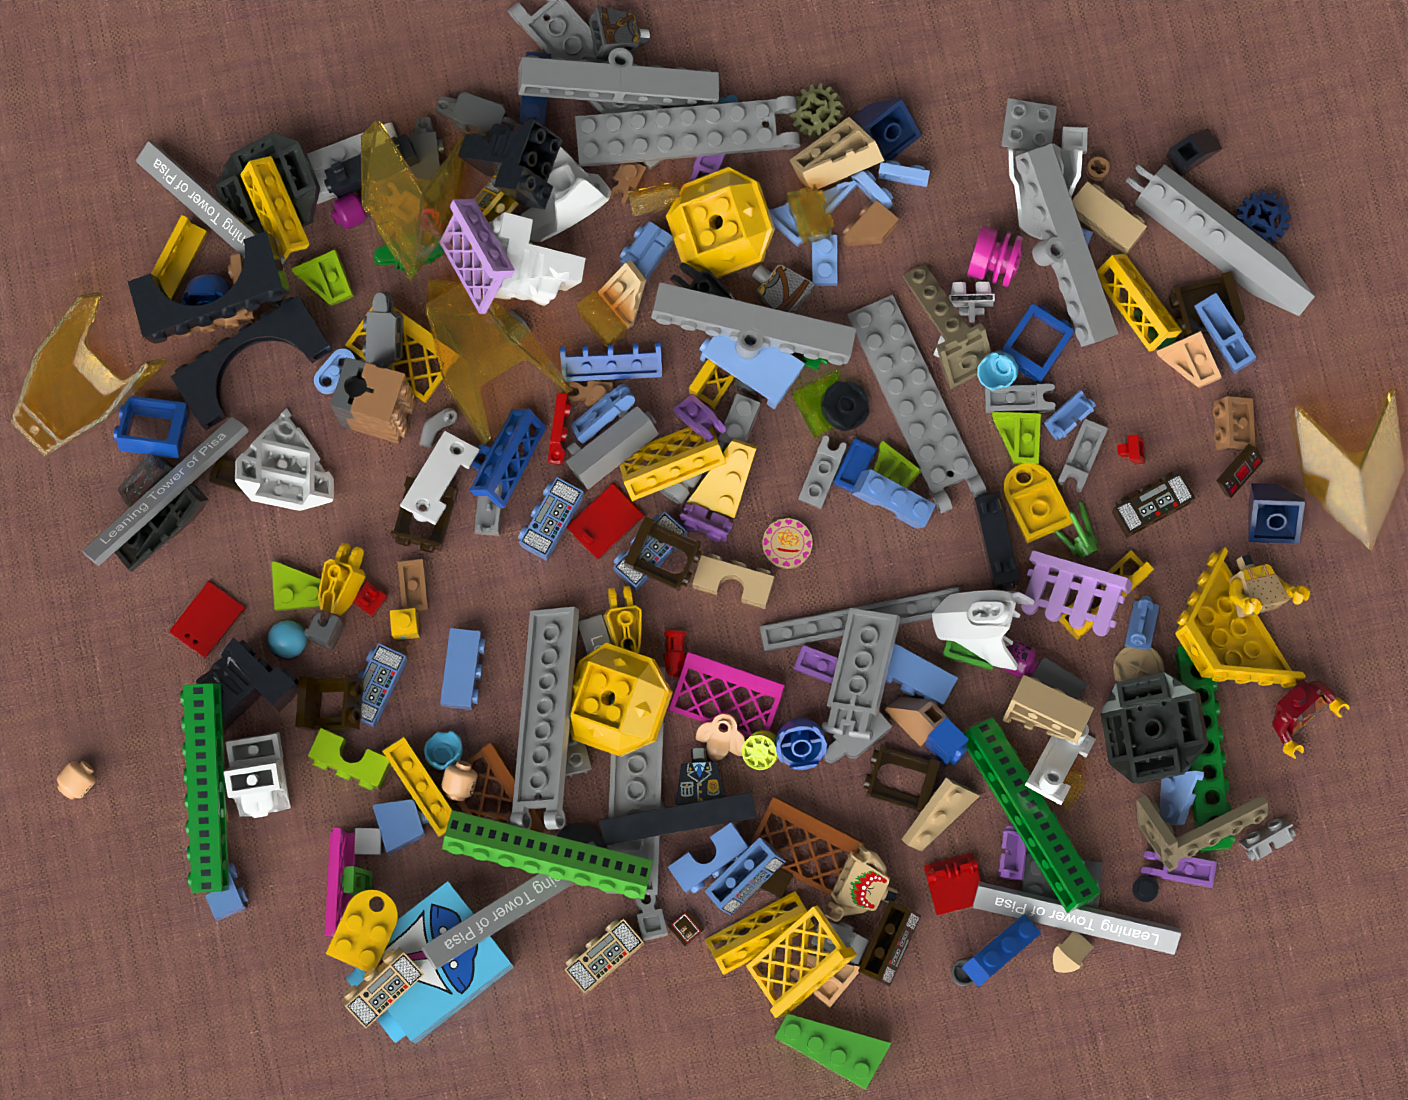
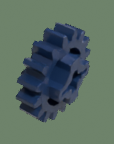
(1259, 207)

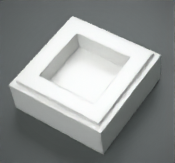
(1074, 138)
(368, 841)

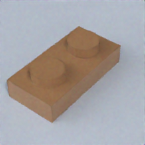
(413, 585)

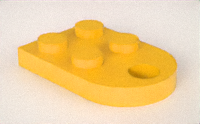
(1037, 503)
(362, 932)

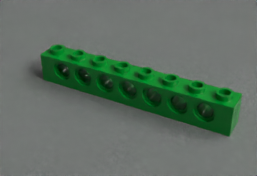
(1216, 759)

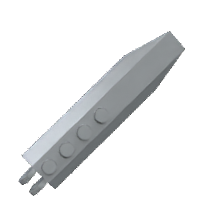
(1221, 239)

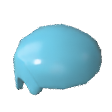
(997, 370)
(286, 639)
(443, 750)

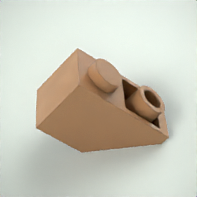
(872, 227)
(916, 717)

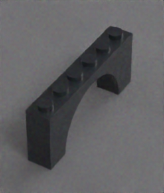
(259, 281)
(202, 378)

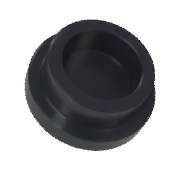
(1145, 889)

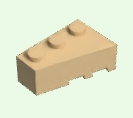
(1048, 709)

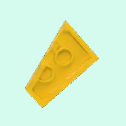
(724, 485)

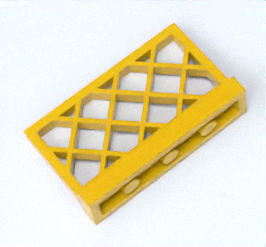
(420, 336)
(669, 470)
(816, 976)

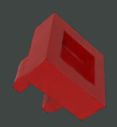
(1133, 449)
(369, 599)

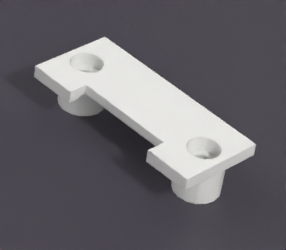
(436, 477)
(1055, 764)

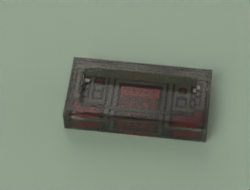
(140, 480)

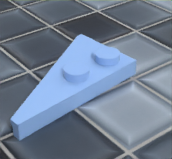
(783, 219)

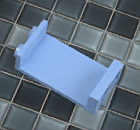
(768, 373)

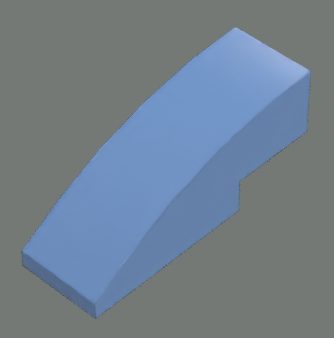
(1225, 333)

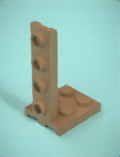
(242, 316)

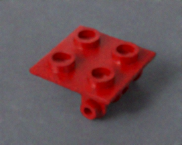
(953, 883)

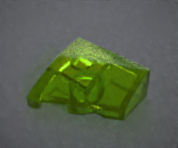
(809, 401)

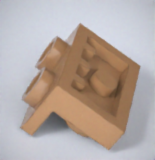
(1234, 423)

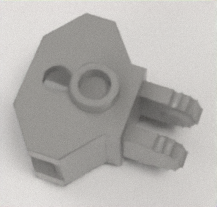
(848, 937)

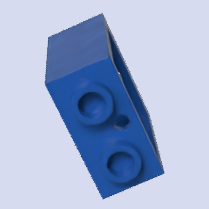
(1025, 365)
(152, 408)

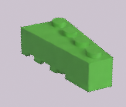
(837, 1049)

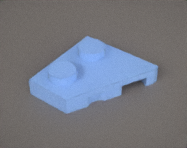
(1177, 796)

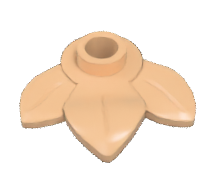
(720, 740)

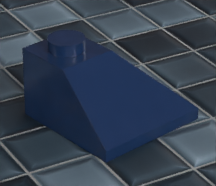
(889, 126)
(1274, 514)

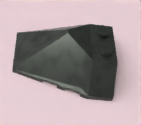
(164, 525)

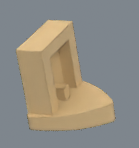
(1071, 953)

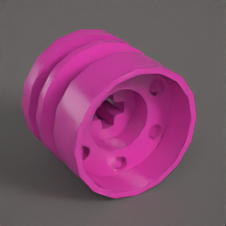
(995, 256)

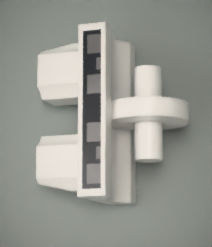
(982, 298)

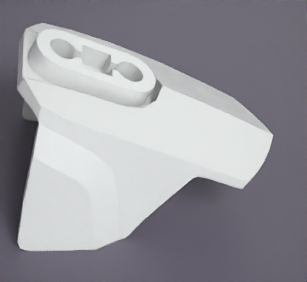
(1070, 165)
(571, 200)
(979, 623)

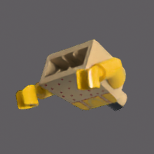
(1260, 589)

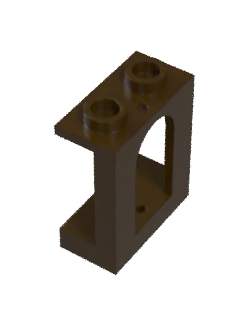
(436, 540)
(689, 547)
(309, 703)
(889, 756)

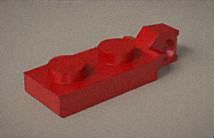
(558, 432)

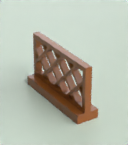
(506, 777)
(813, 825)

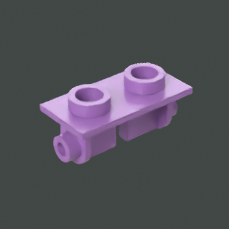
(713, 528)
(1013, 861)

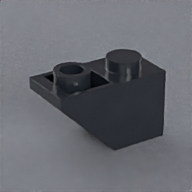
(1193, 151)

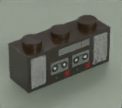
(1152, 503)
(889, 943)

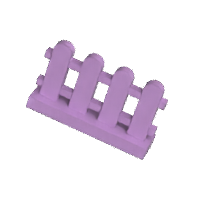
(1090, 578)

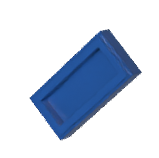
(856, 460)

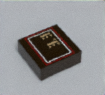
(686, 928)

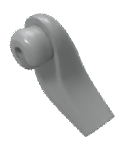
(435, 423)

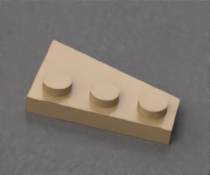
(941, 810)

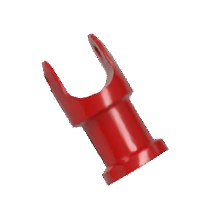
(674, 652)

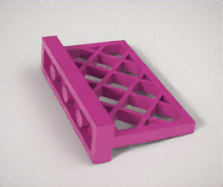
(732, 675)
(340, 856)

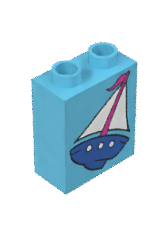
(442, 990)

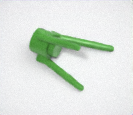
(1086, 542)

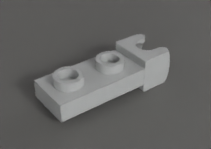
(1019, 399)
(1083, 453)
(822, 474)

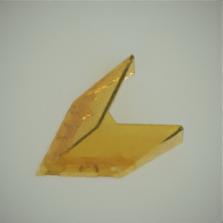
(407, 209)
(1352, 485)

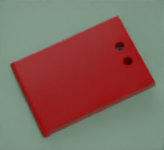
(605, 521)
(207, 619)

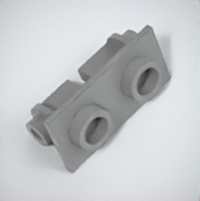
(1257, 842)

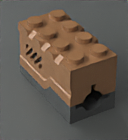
(373, 400)

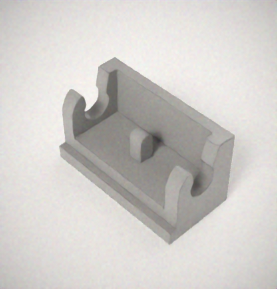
(488, 515)

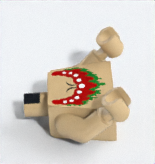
(860, 885)

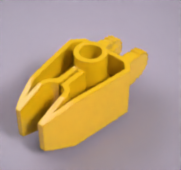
(341, 580)
(623, 621)

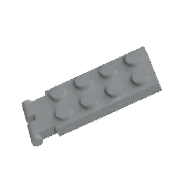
(861, 672)

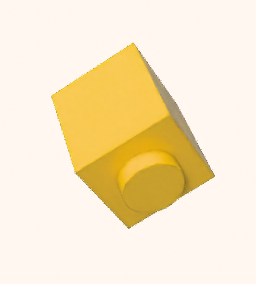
(404, 624)

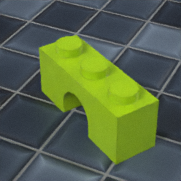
(328, 753)

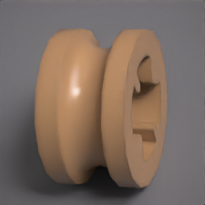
(1092, 174)

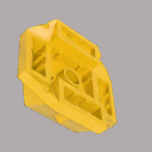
(745, 226)
(638, 704)

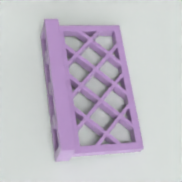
(484, 249)

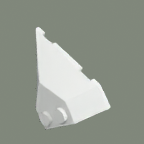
(284, 469)

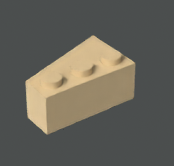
(836, 155)

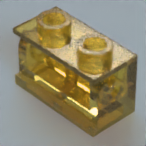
(809, 214)
(601, 319)

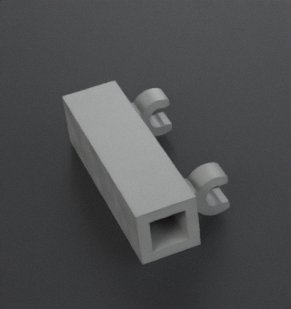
(612, 446)

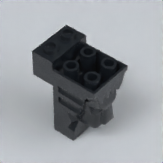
(518, 157)
(246, 679)

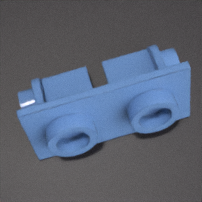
(1066, 417)
(1142, 624)

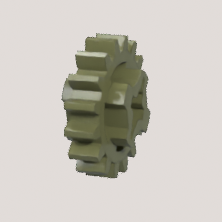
(818, 111)

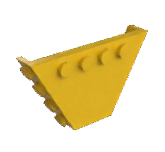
(1222, 642)

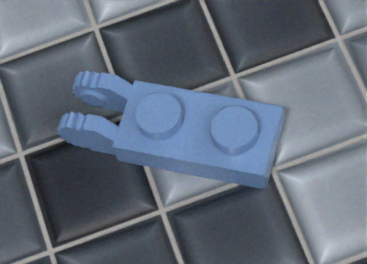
(603, 412)

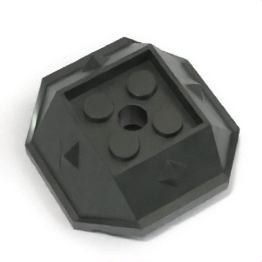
(294, 171)
(1129, 724)

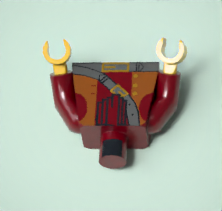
(1299, 708)

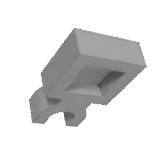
(651, 921)

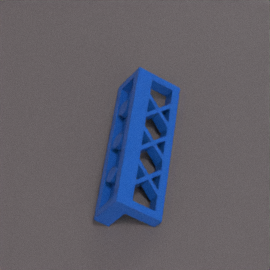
(505, 451)

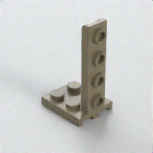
(963, 345)
(1172, 849)

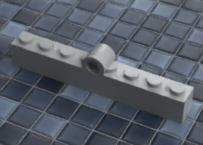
(617, 82)
(1065, 245)
(753, 323)

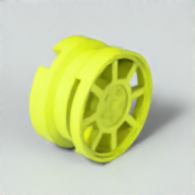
(760, 750)

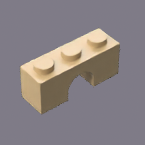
(713, 572)

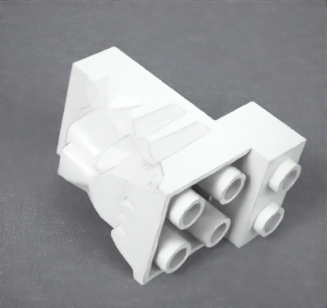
(537, 269)
(257, 775)

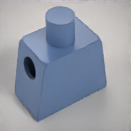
(400, 824)

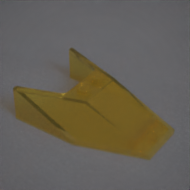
(479, 348)
(70, 385)

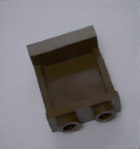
(1188, 296)

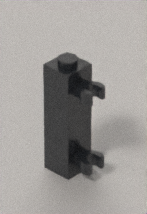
(346, 175)
(996, 541)

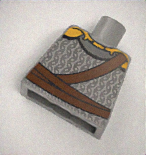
(782, 288)

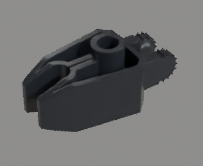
(702, 282)

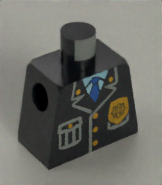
(698, 779)

